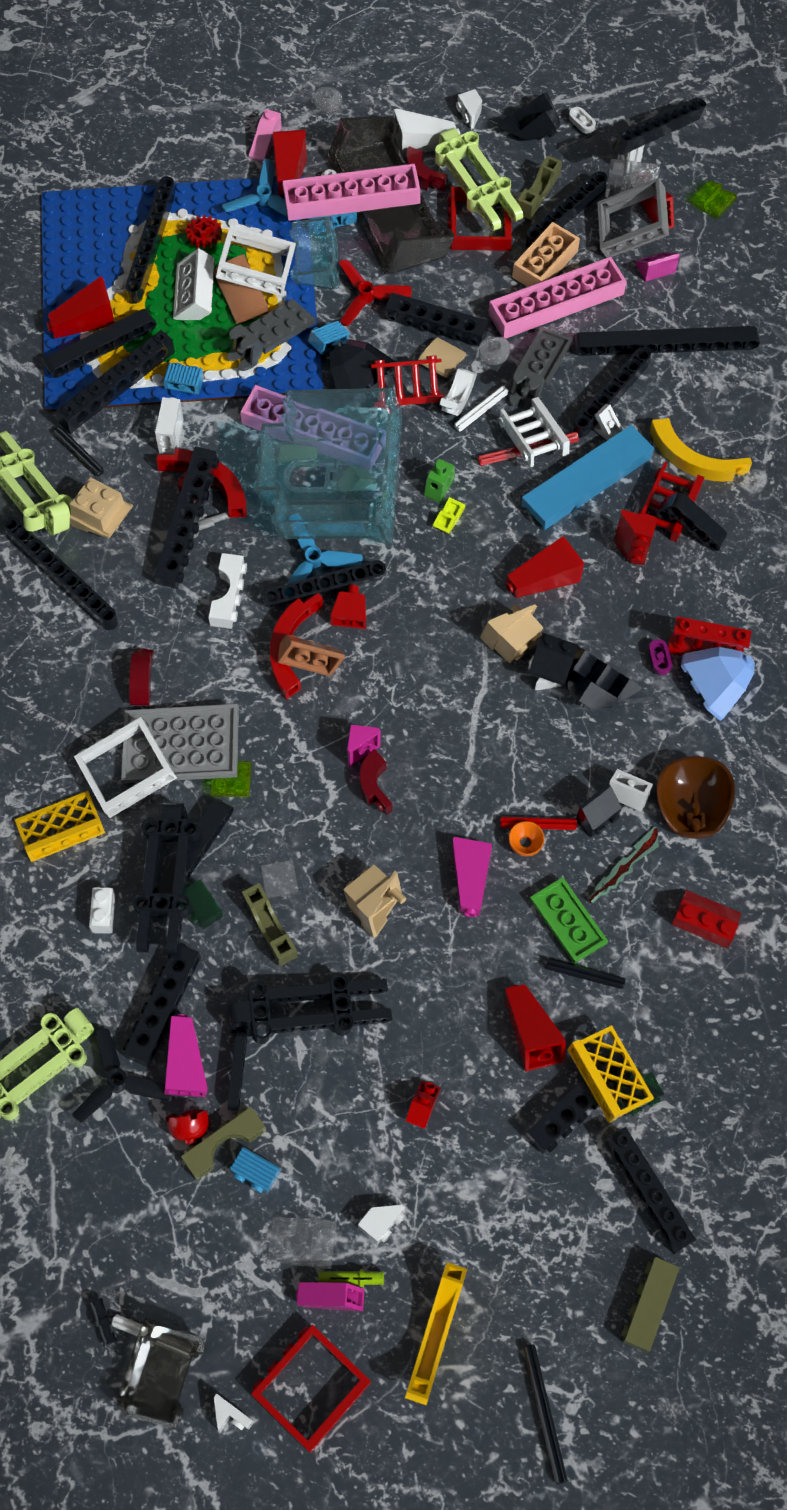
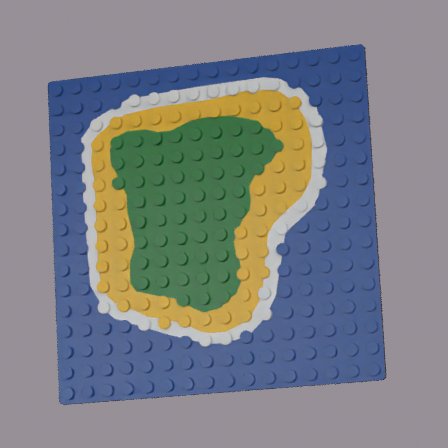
(98, 236)

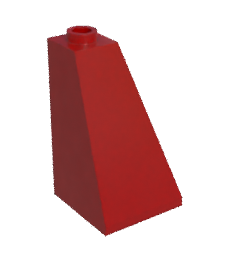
(289, 155)
(83, 312)
(549, 569)
(535, 1032)

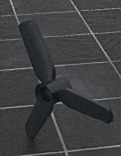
(132, 1084)

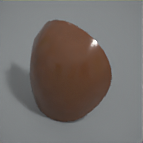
(695, 796)

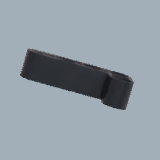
(693, 518)

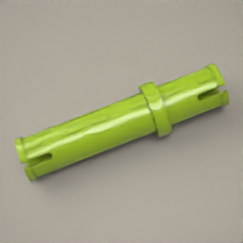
(377, 1277)

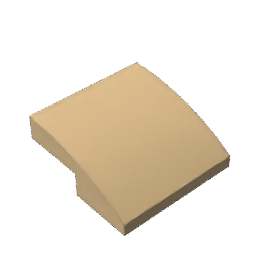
(447, 353)

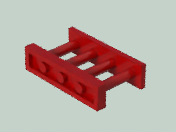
(417, 397)
(693, 486)
(692, 633)

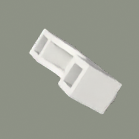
(223, 610)

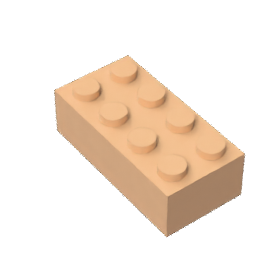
(546, 256)

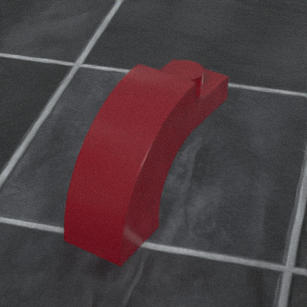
(425, 175)
(140, 676)
(370, 771)

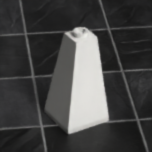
(419, 131)

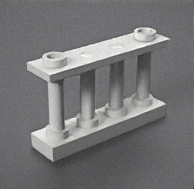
(545, 421)

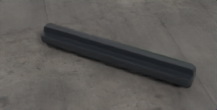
(77, 450)
(585, 973)

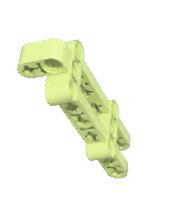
(497, 189)
(55, 509)
(76, 1028)

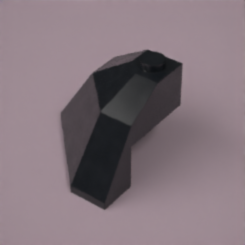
(533, 119)
(351, 364)
(597, 683)

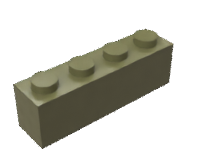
(651, 1304)

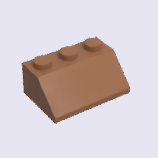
(309, 655)

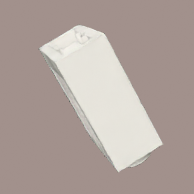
(169, 425)

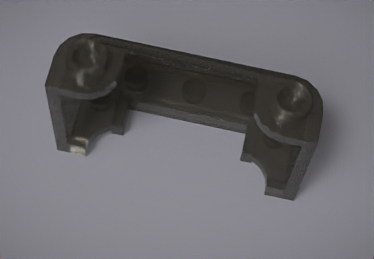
(158, 1373)

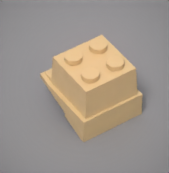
(98, 509)
(513, 633)
(373, 898)

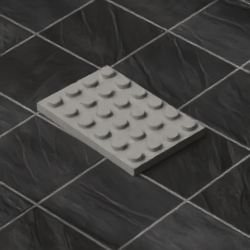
(194, 740)

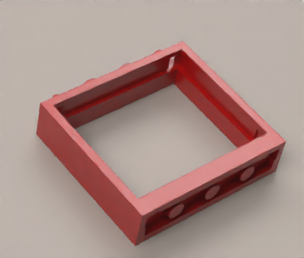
(476, 242)
(275, 1369)

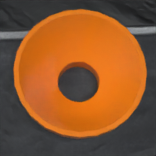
(526, 830)

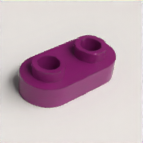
(660, 659)

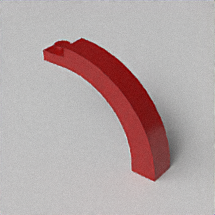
(223, 479)
(287, 624)

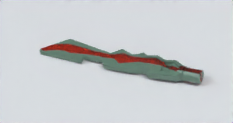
(624, 866)

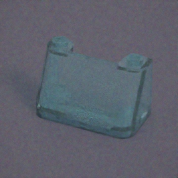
(315, 253)

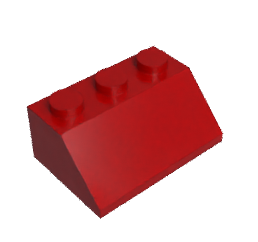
(634, 536)
(707, 919)

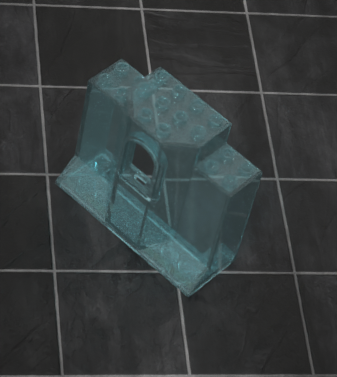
(350, 435)

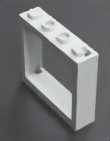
(250, 277)
(141, 789)

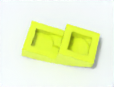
(449, 515)

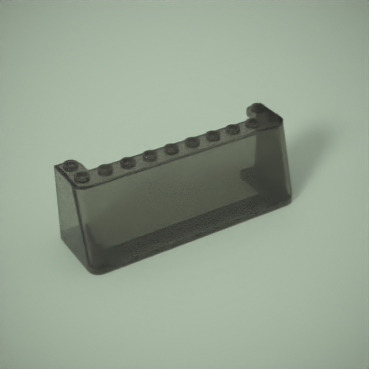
(400, 234)

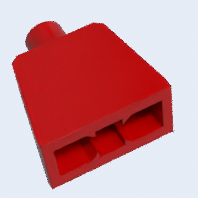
(349, 609)

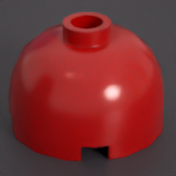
(188, 1125)

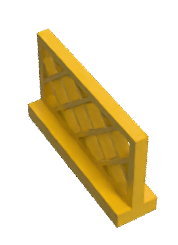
(64, 837)
(594, 1079)

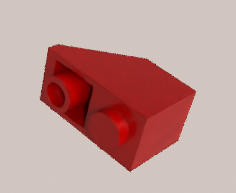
(423, 1104)

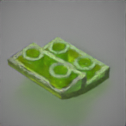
(713, 199)
(233, 786)

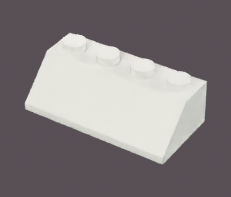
(194, 286)

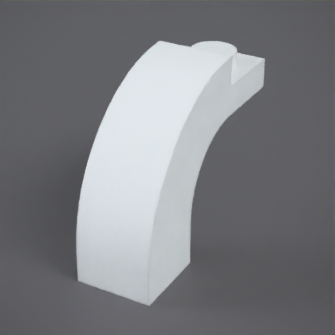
(459, 392)

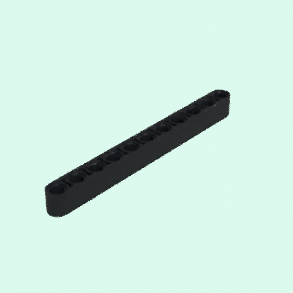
(666, 340)

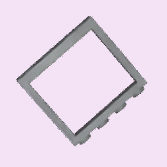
(641, 236)

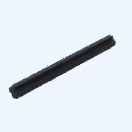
(545, 1414)

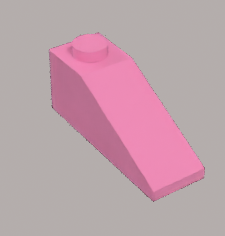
(263, 139)

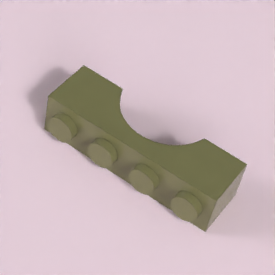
(546, 178)
(268, 924)
(245, 1127)

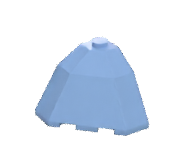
(719, 676)

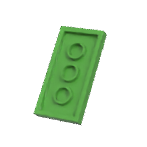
(568, 920)

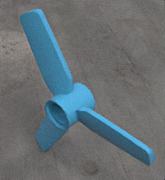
(264, 193)
(328, 558)

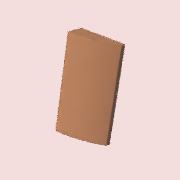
(242, 301)

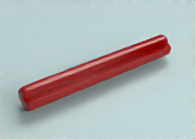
(543, 823)

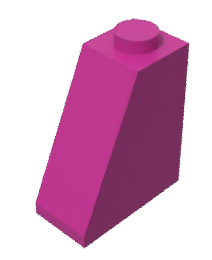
(330, 1296)

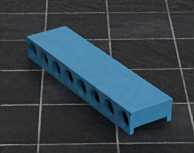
(587, 477)

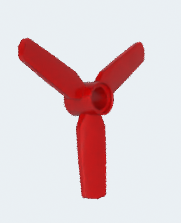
(366, 292)

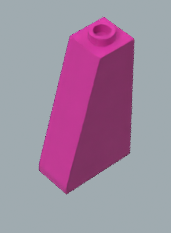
(471, 869)
(184, 1063)

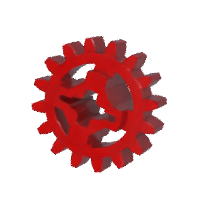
(204, 231)

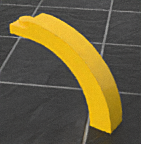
(690, 461)
(436, 1333)

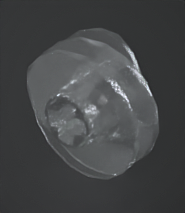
(328, 100)
(494, 350)

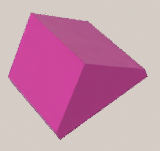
(657, 265)
(362, 742)

